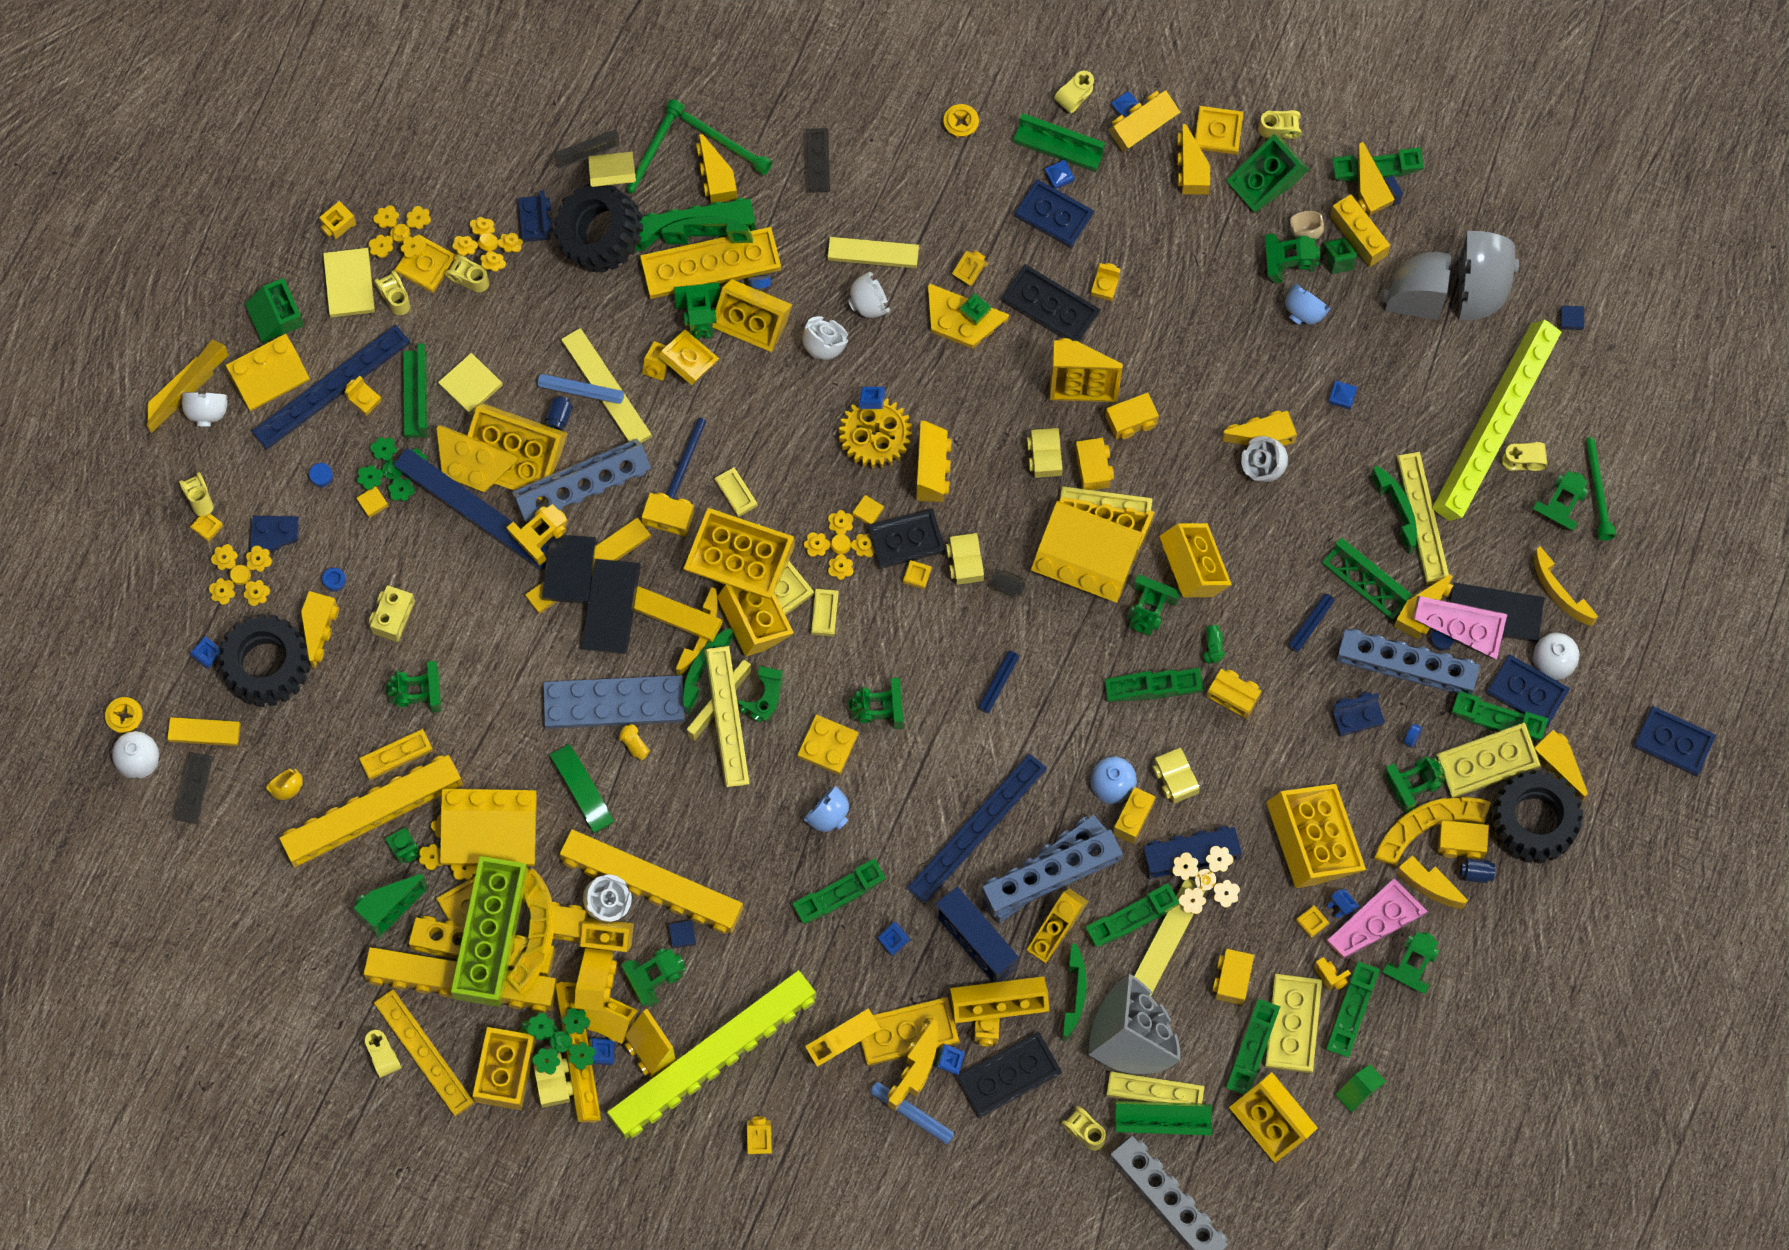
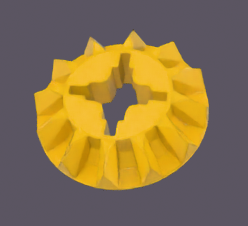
(961, 111)
(118, 707)

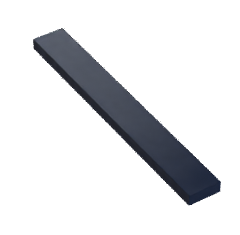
(330, 387)
(462, 501)
(976, 829)

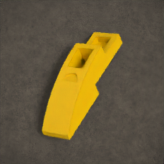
(921, 1058)

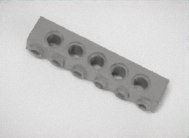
(1170, 1214)

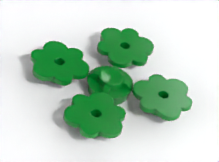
(388, 470)
(561, 1041)

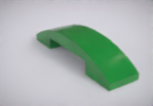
(1395, 165)
(706, 226)
(1386, 483)
(691, 692)
(1495, 717)
(582, 788)
(840, 893)
(1133, 917)
(1076, 965)
(1352, 1009)
(1253, 1046)

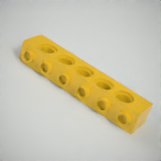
(445, 947)

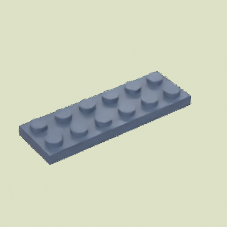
(613, 702)

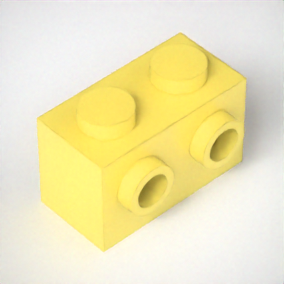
(391, 613)

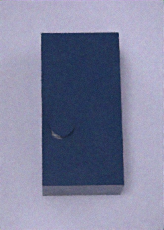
(976, 935)

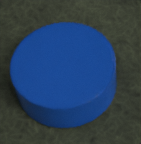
(759, 281)
(321, 475)
(334, 579)
(1413, 735)

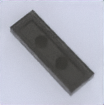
(587, 148)
(818, 160)
(193, 788)

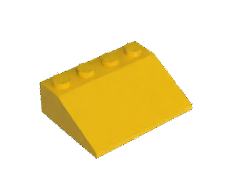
(1083, 373)
(534, 443)
(1087, 551)
(740, 553)
(488, 825)
(1315, 835)

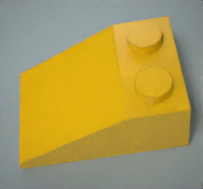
(649, 1045)

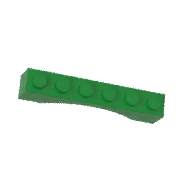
(738, 210)

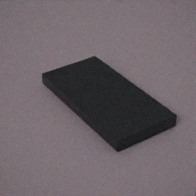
(1050, 304)
(611, 606)
(1522, 610)
(1009, 1075)

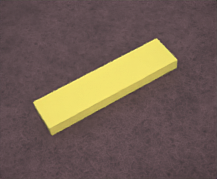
(873, 252)
(1116, 500)
(707, 713)
(1152, 1089)

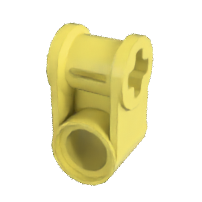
(1072, 93)
(1283, 122)
(464, 271)
(393, 290)
(1525, 456)
(197, 494)
(383, 1057)
(1081, 1126)

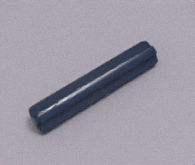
(1311, 622)
(998, 681)

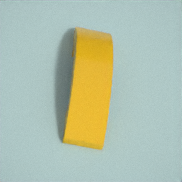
(1581, 611)
(688, 656)

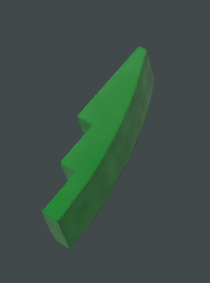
(1154, 685)

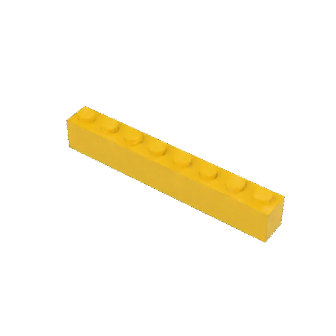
(370, 811)
(652, 882)
(437, 975)

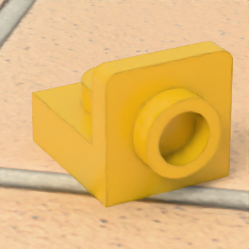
(970, 266)
(1106, 281)
(653, 365)
(362, 395)
(1327, 974)
(987, 1032)
(759, 1136)

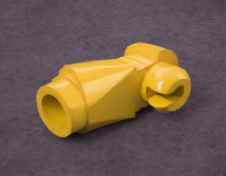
(634, 743)

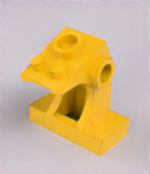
(530, 540)

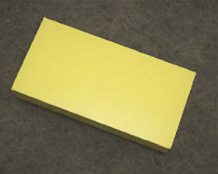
(736, 492)
(824, 612)

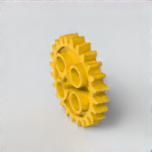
(868, 449)

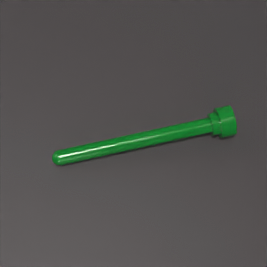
(673, 110)
(761, 164)
(1606, 530)

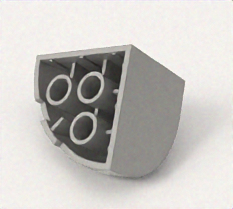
(1485, 274)
(1419, 286)
(1133, 1031)

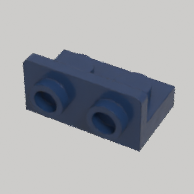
(534, 219)
(1357, 714)

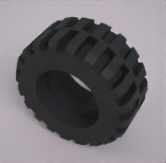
(615, 244)
(258, 632)
(1552, 792)

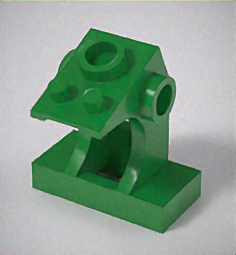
(1276, 262)
(698, 301)
(1575, 484)
(1155, 595)
(773, 681)
(430, 688)
(892, 704)
(1430, 772)
(1423, 944)
(669, 965)

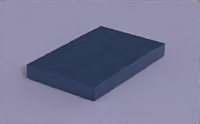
(1054, 213)
(1527, 689)
(1674, 741)

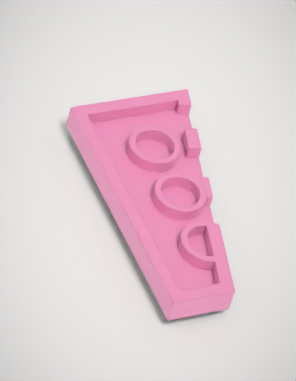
(1467, 624)
(1379, 917)

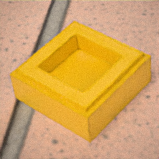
(372, 502)
(868, 510)
(206, 526)
(917, 574)
(1312, 921)

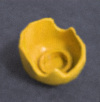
(285, 785)

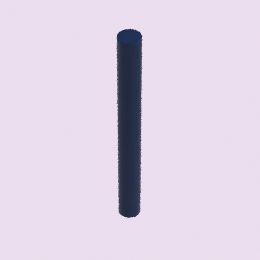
(686, 457)

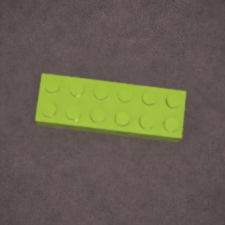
(489, 931)

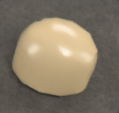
(1307, 224)

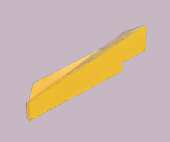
(187, 381)

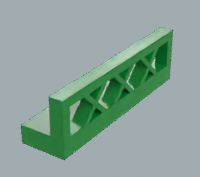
(1059, 142)
(415, 393)
(1370, 571)
(1163, 1118)

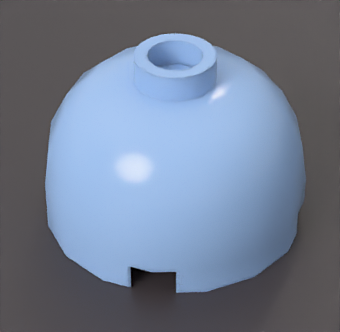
(1305, 306)
(1113, 780)
(829, 811)

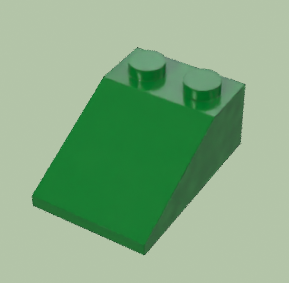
(1267, 173)
(387, 904)

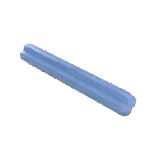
(580, 388)
(915, 1115)

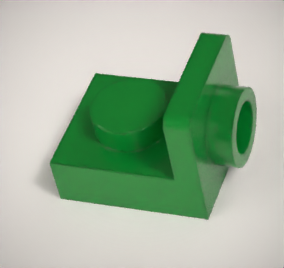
(403, 846)

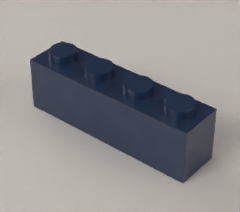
(1160, 856)

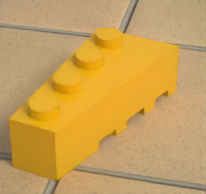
(1127, 517)

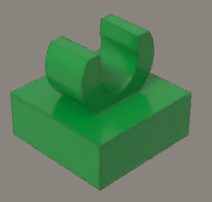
(975, 309)

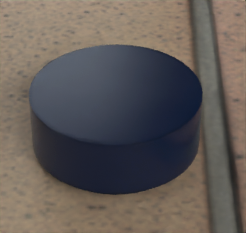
(1441, 641)

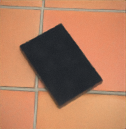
(906, 538)
(569, 569)

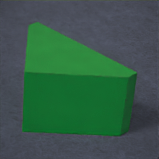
(1340, 255)
(1360, 1088)

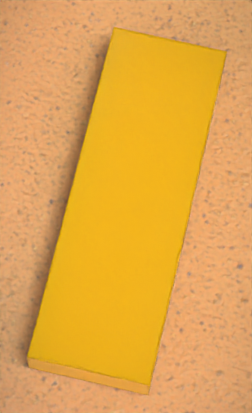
(204, 731)
(396, 754)

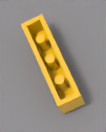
(999, 999)

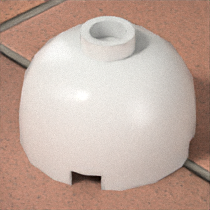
(868, 297)
(823, 338)
(204, 407)
(1264, 459)
(1556, 655)
(135, 755)
(607, 898)

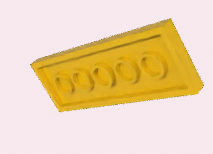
(710, 263)

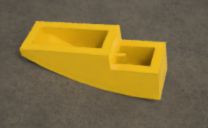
(1431, 884)

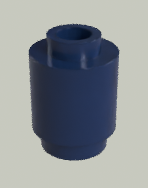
(558, 413)
(1477, 870)

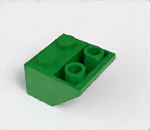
(274, 311)

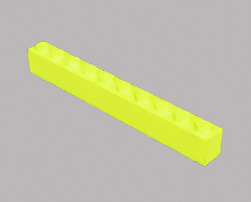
(1496, 420)
(711, 1055)

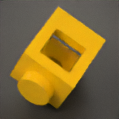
(336, 214)

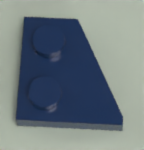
(274, 531)

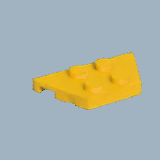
(953, 325)
(472, 460)

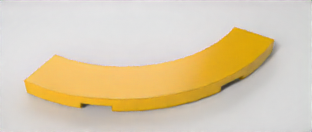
(1425, 817)
(540, 933)

